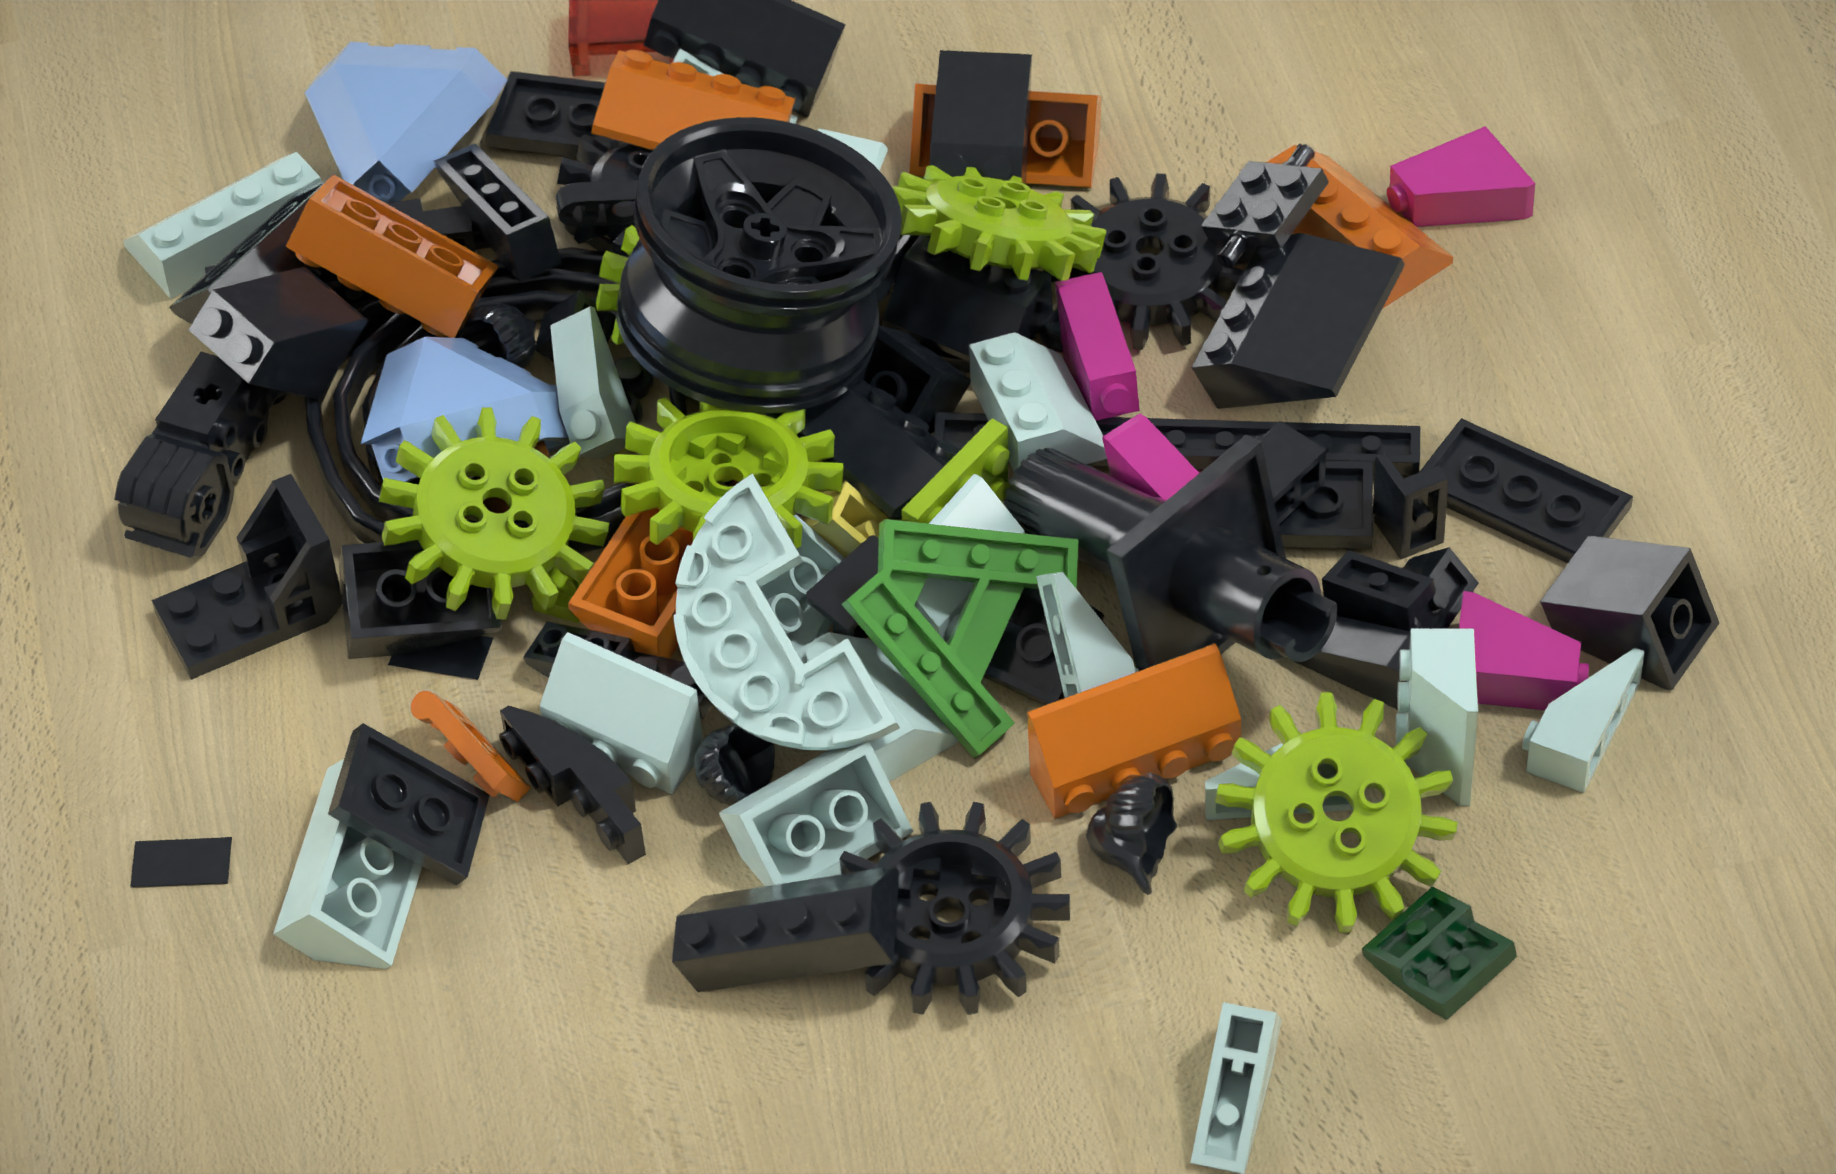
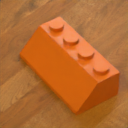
(654, 99)
(1060, 136)
(1360, 218)
(390, 257)
(634, 587)
(1133, 726)

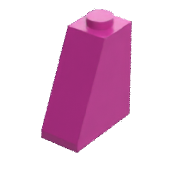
(1461, 183)
(1096, 347)
(1146, 459)
(1519, 658)

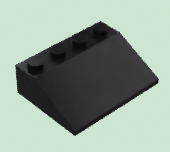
(1295, 322)

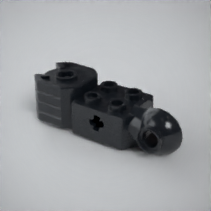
(183, 473)

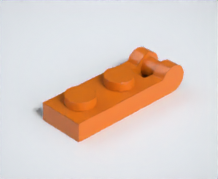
(470, 746)

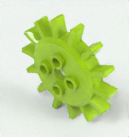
(998, 223)
(718, 444)
(495, 549)
(1312, 852)

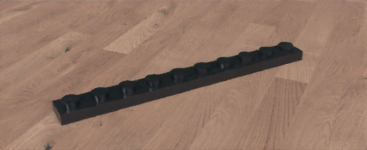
(1207, 440)

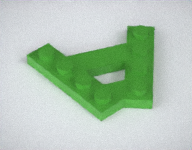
(952, 672)

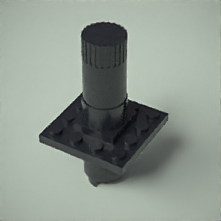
(1187, 566)

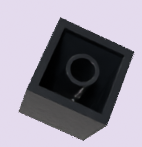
(280, 330)
(1633, 597)

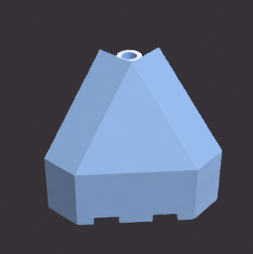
(399, 110)
(454, 381)

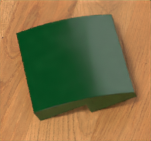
(1439, 952)

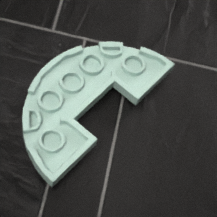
(743, 652)

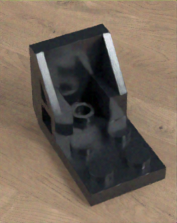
(272, 596)

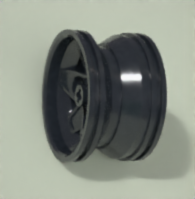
(757, 264)

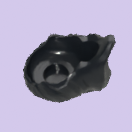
(501, 333)
(733, 764)
(1135, 827)

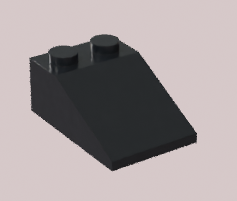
(982, 114)
(396, 617)

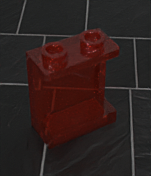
(606, 28)

